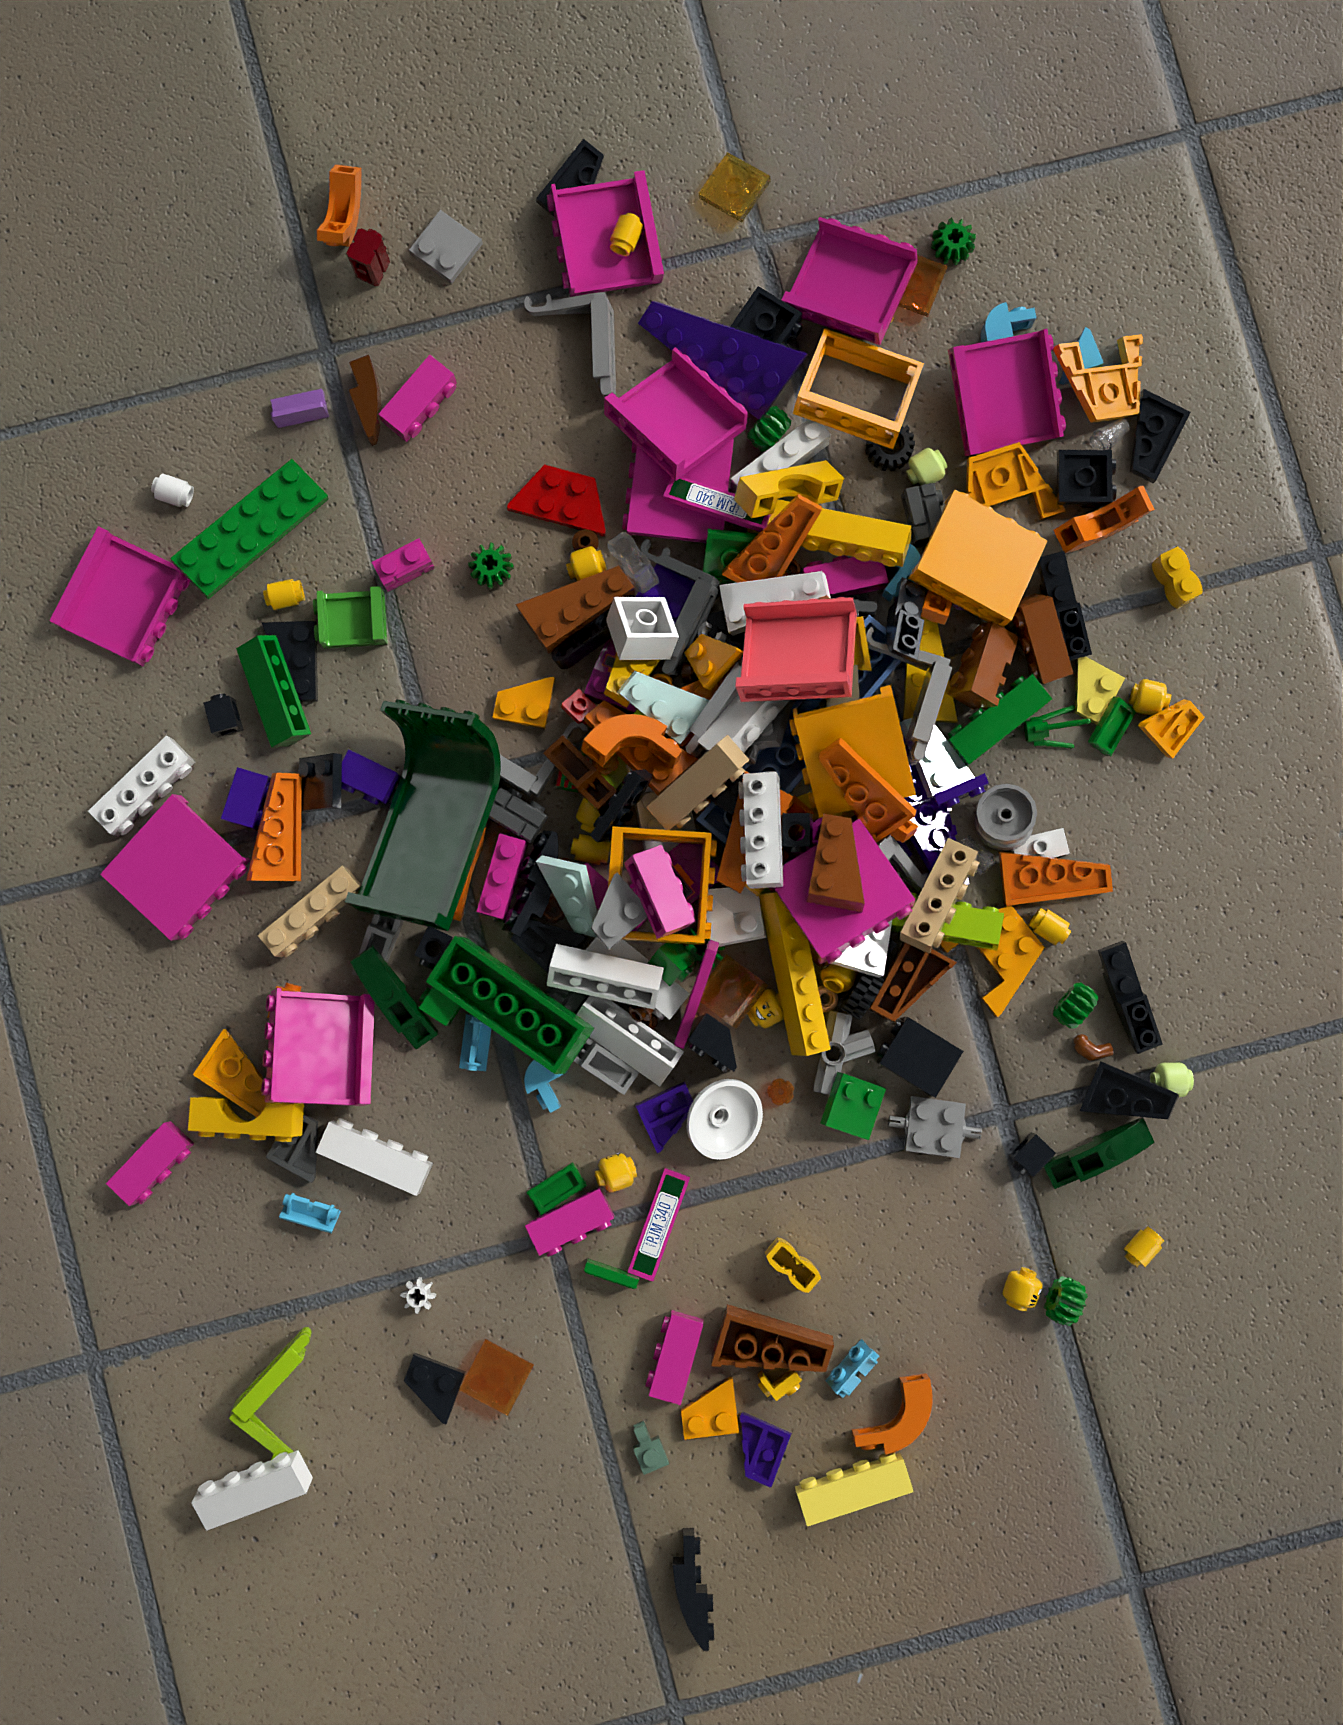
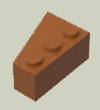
(1042, 638)
(983, 666)
(836, 867)
(907, 979)

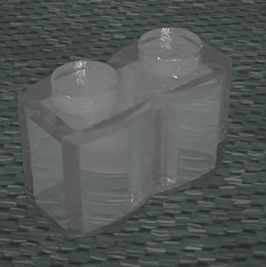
(633, 562)

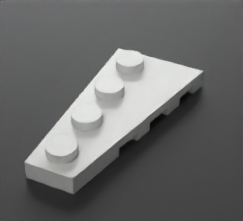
(776, 589)
(869, 956)

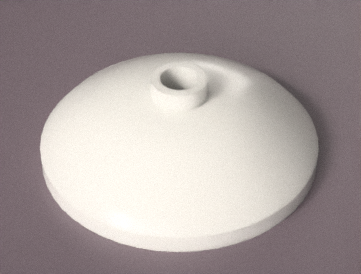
(732, 1127)

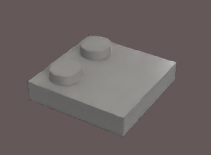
(445, 246)

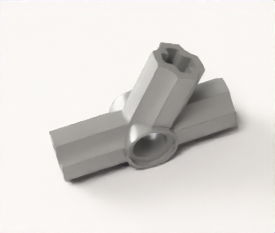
(849, 1046)

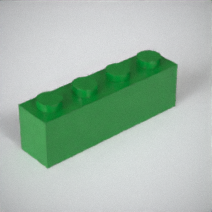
(273, 691)
(997, 722)

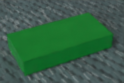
(1112, 726)
(556, 1188)
(611, 1274)

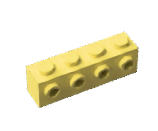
(853, 1488)

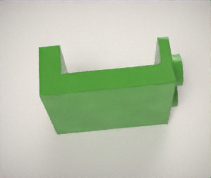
(351, 618)

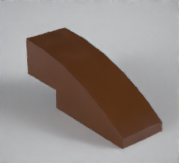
(367, 397)
(581, 774)

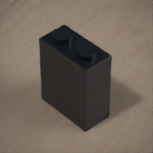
(918, 1056)

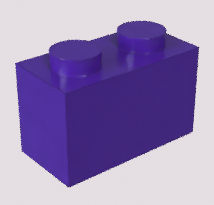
(368, 778)
(246, 799)

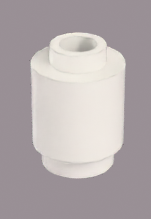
(172, 490)

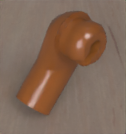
(1090, 1050)

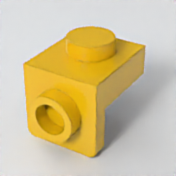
(786, 1384)

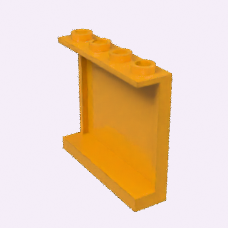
(979, 559)
(869, 729)

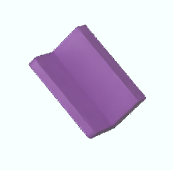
(299, 408)

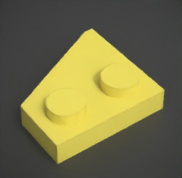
(1094, 688)

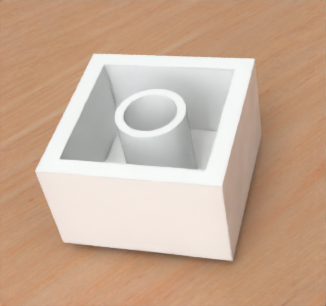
(642, 628)

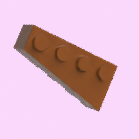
(569, 608)
(769, 1343)

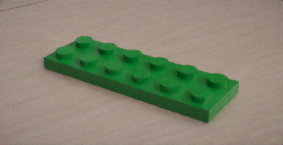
(249, 528)

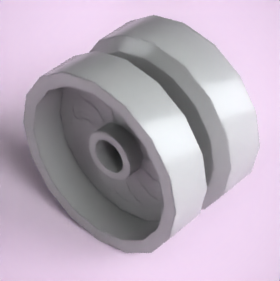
(1013, 804)

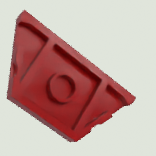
(561, 499)

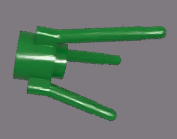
(1037, 730)

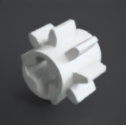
(424, 1290)

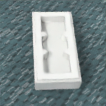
(1045, 844)

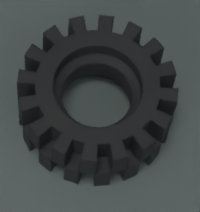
(892, 460)
(862, 995)

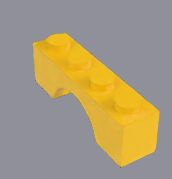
(814, 481)
(215, 1115)

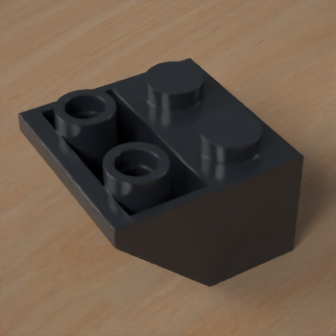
(715, 1040)

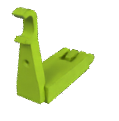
(263, 1387)

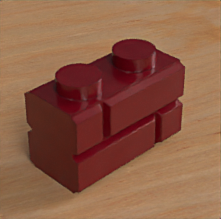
(368, 256)

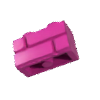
(403, 565)

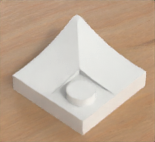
(735, 916)

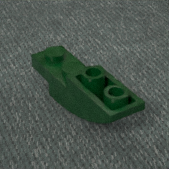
(392, 998)
(1099, 1155)

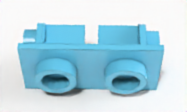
(475, 1045)
(309, 1214)
(843, 1377)

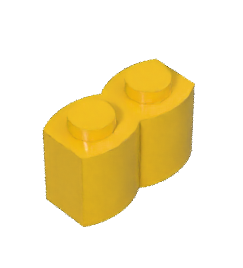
(1179, 582)
(798, 1269)

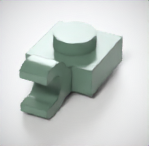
(649, 1451)

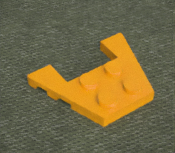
(1107, 390)
(1006, 476)
(1012, 960)

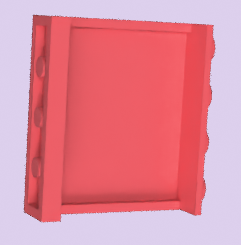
(798, 650)

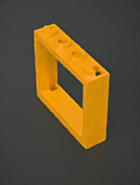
(848, 418)
(619, 835)

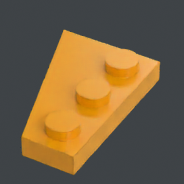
(232, 1074)

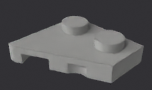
(618, 913)

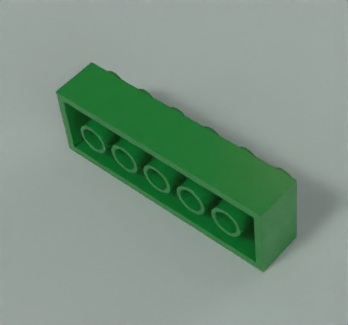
(510, 1005)

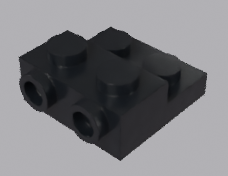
(769, 318)
(1085, 478)

